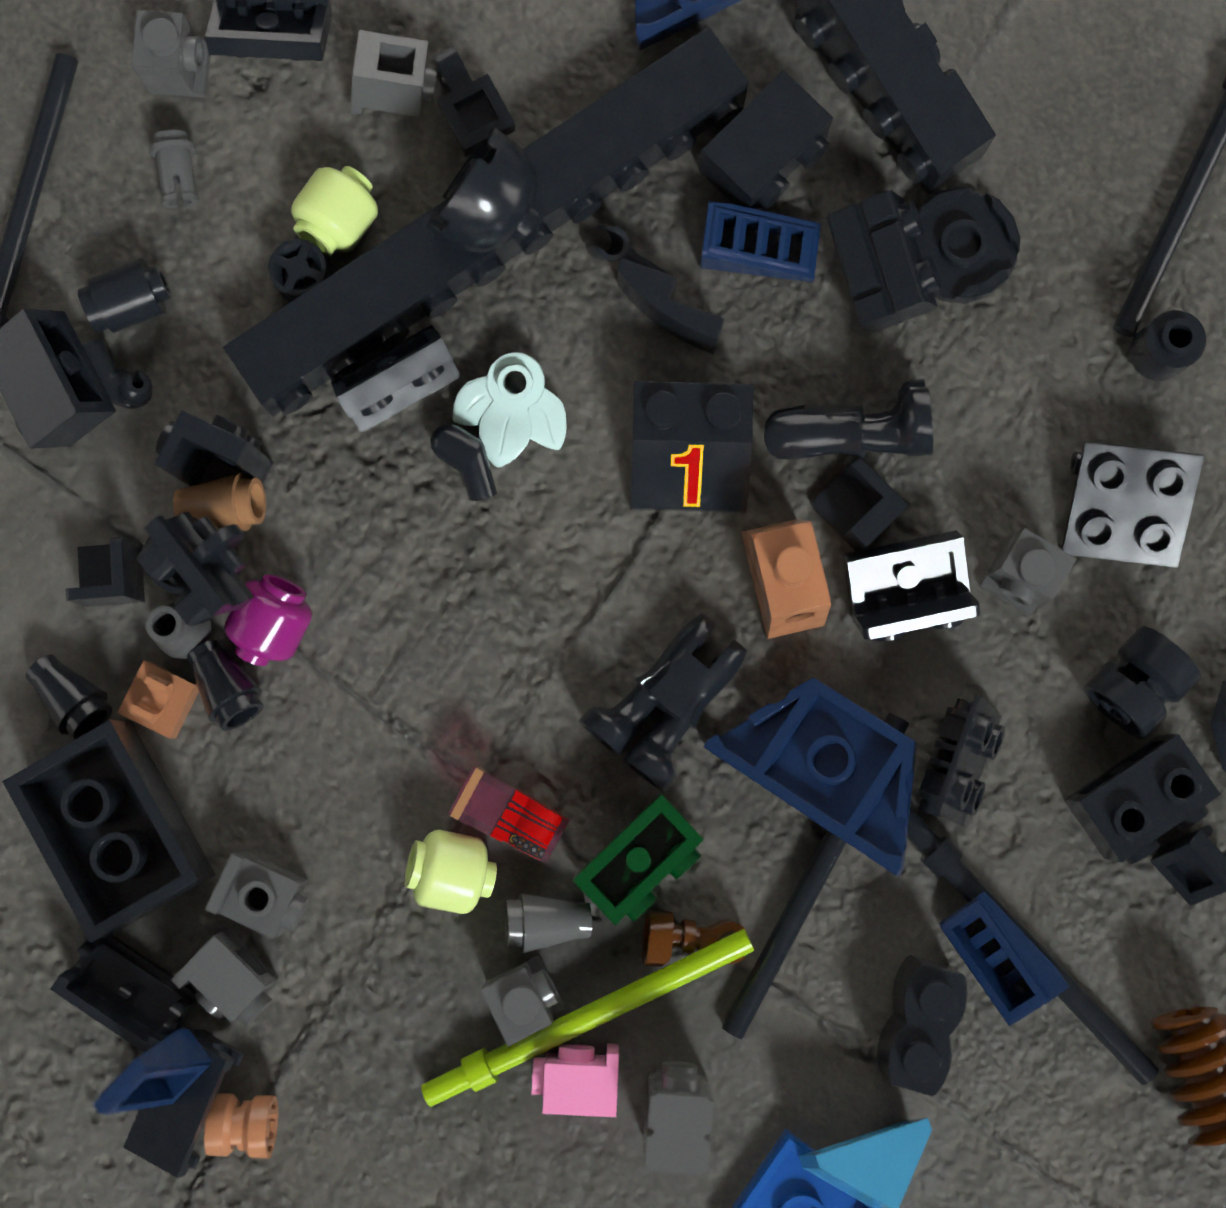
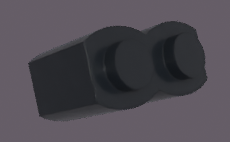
(916, 1041)

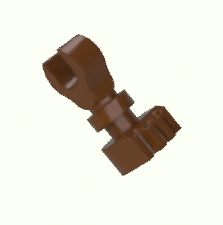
(662, 936)

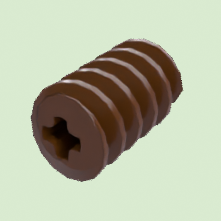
(1201, 1051)

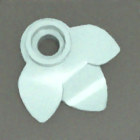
(511, 418)

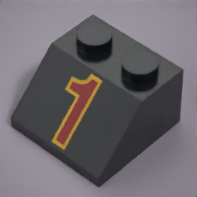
(691, 446)

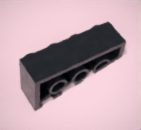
(899, 84)

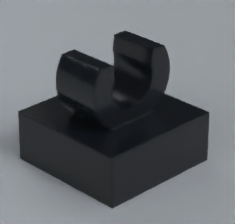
(1193, 866)

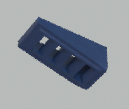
(744, 218)
(1000, 986)
(156, 1075)

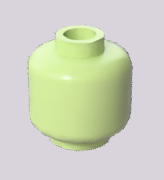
(334, 209)
(450, 871)

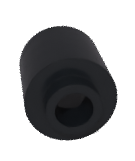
(124, 296)
(1167, 345)

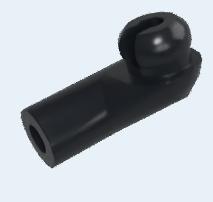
(466, 455)

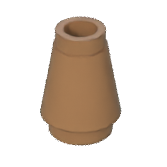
(225, 501)

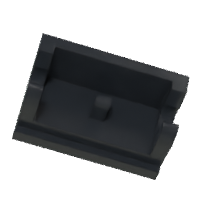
(125, 992)
(169, 1132)

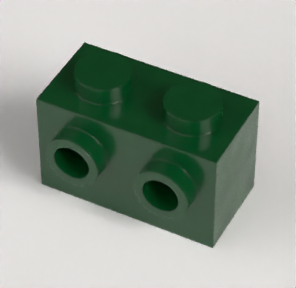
(638, 859)

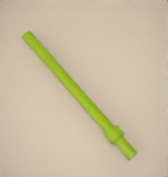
(484, 1067)

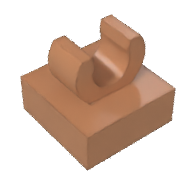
(159, 699)

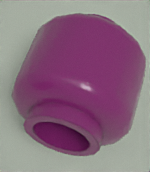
(271, 622)

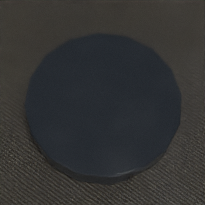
(970, 243)

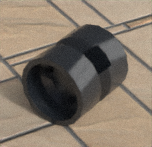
(1147, 677)

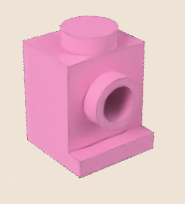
(577, 1081)

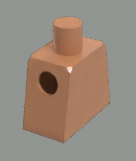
(787, 577)

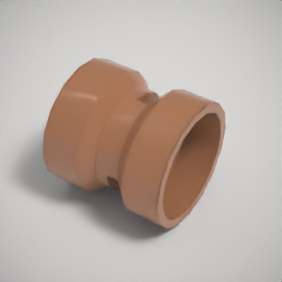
(247, 1126)

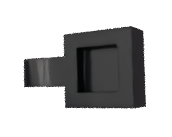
(470, 106)

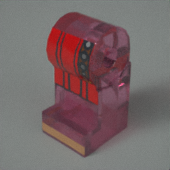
(508, 814)

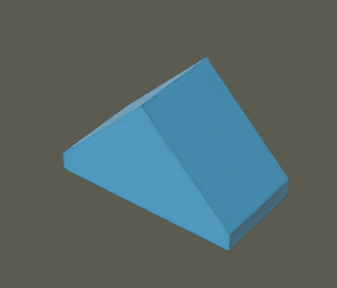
(873, 1165)

